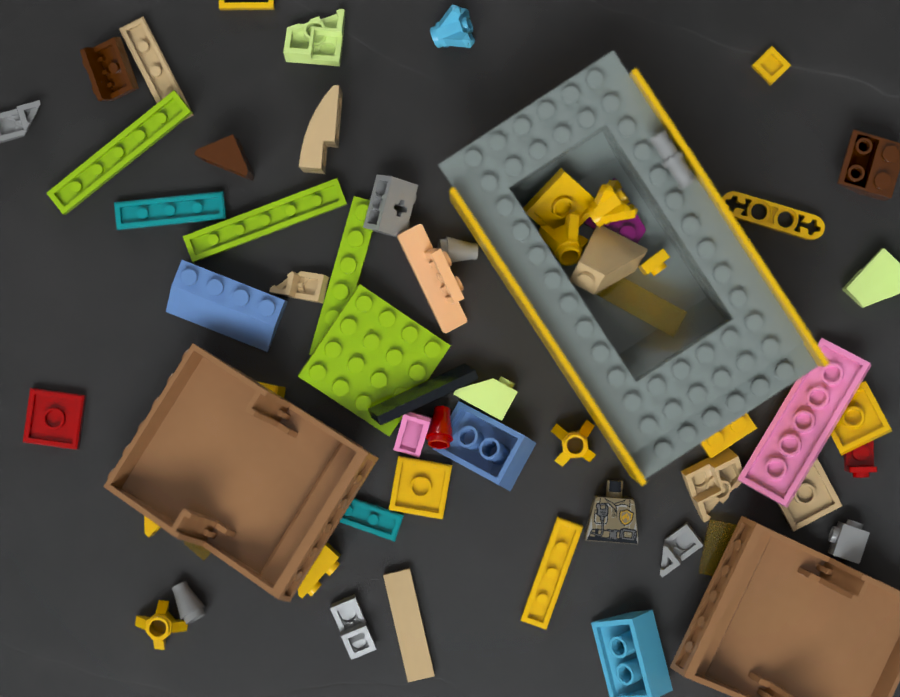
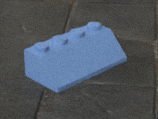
(225, 305)

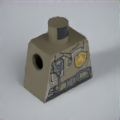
(612, 517)

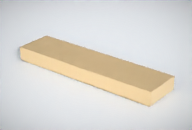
(150, 60)
(409, 625)

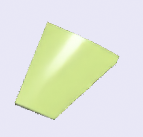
(316, 41)
(876, 280)

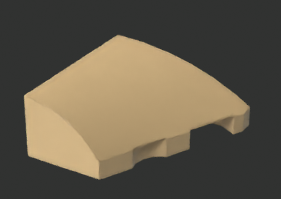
(712, 481)

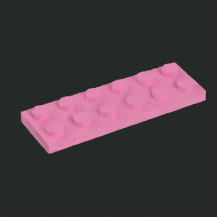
(804, 425)

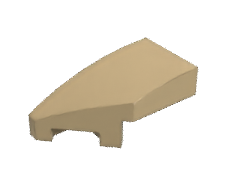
(303, 286)

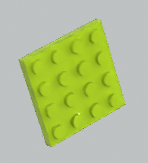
(372, 356)

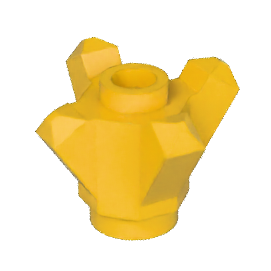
(611, 205)
(564, 240)
(574, 443)
(160, 624)

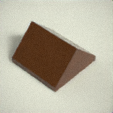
(227, 155)

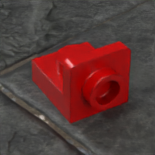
(860, 461)

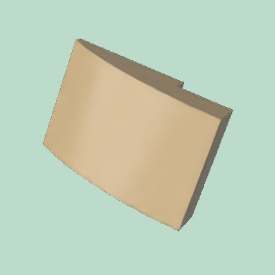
(322, 132)

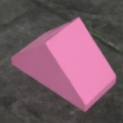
(412, 433)

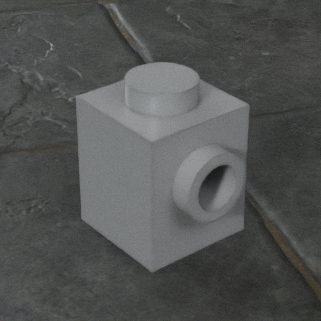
(848, 540)

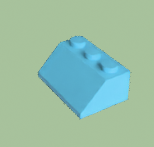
(632, 655)

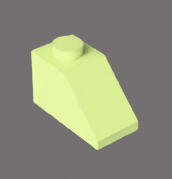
(489, 395)

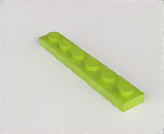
(119, 152)
(265, 220)
(346, 267)

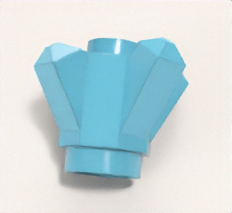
(453, 29)

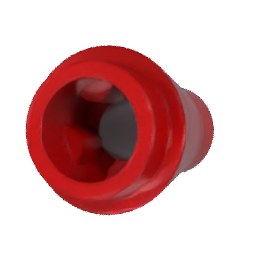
(440, 428)

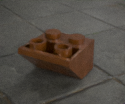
(870, 166)

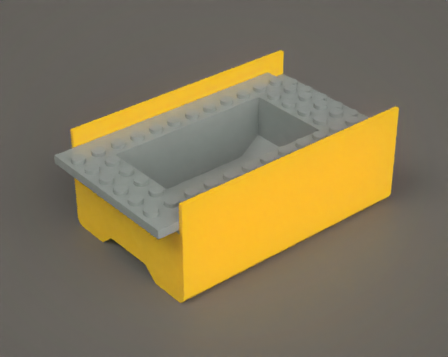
(637, 383)

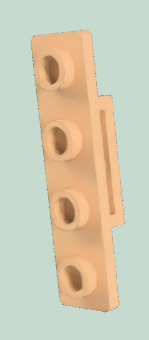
(435, 277)

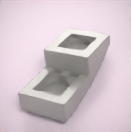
(353, 627)

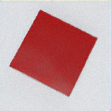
(54, 418)

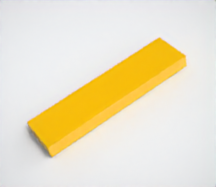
(551, 573)

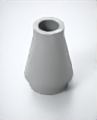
(458, 249)
(188, 604)

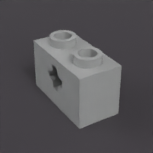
(390, 205)

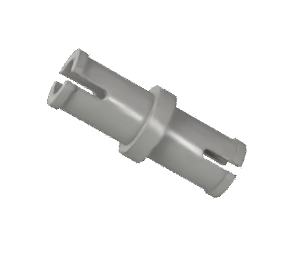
(673, 159)

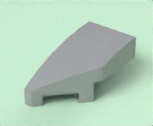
(17, 121)
(678, 547)

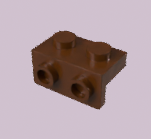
(109, 70)

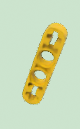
(771, 218)

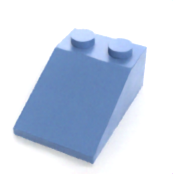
(487, 446)

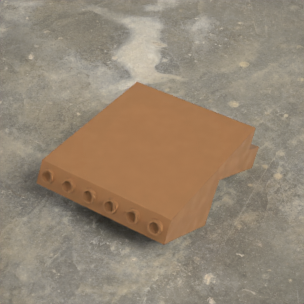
(240, 472)
(791, 624)

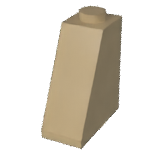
(606, 260)

